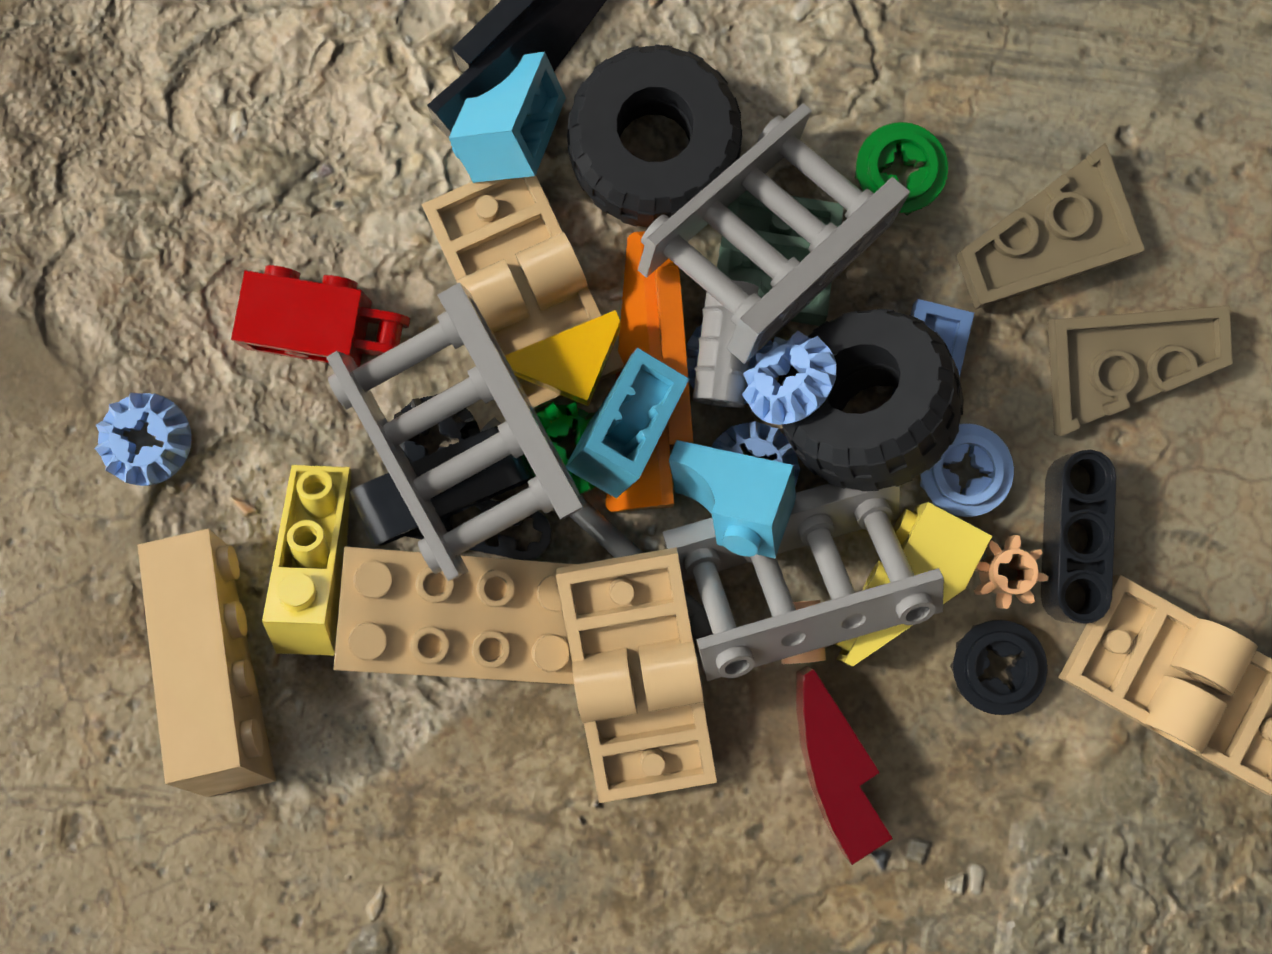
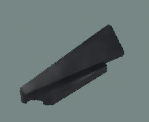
(501, 40)

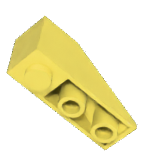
(930, 542)
(309, 562)

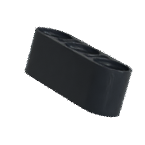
(387, 514)
(1097, 515)

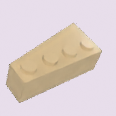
(202, 666)

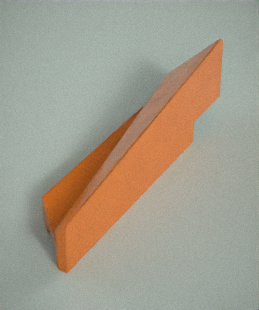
(654, 324)

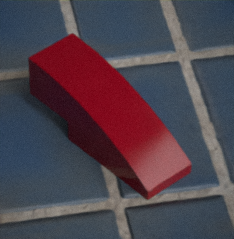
(836, 769)

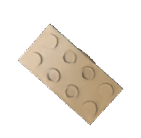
(515, 266)
(484, 625)
(636, 674)
(1180, 680)

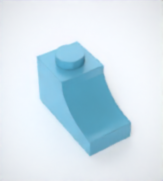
(511, 124)
(627, 424)
(743, 493)

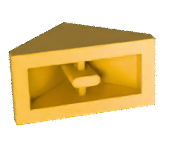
(569, 360)

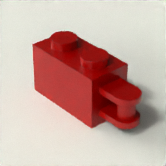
(310, 318)

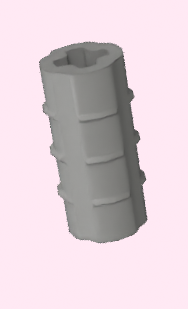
(718, 371)

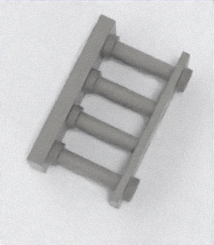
(792, 281)
(488, 381)
(814, 522)

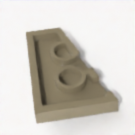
(1056, 235)
(1123, 358)

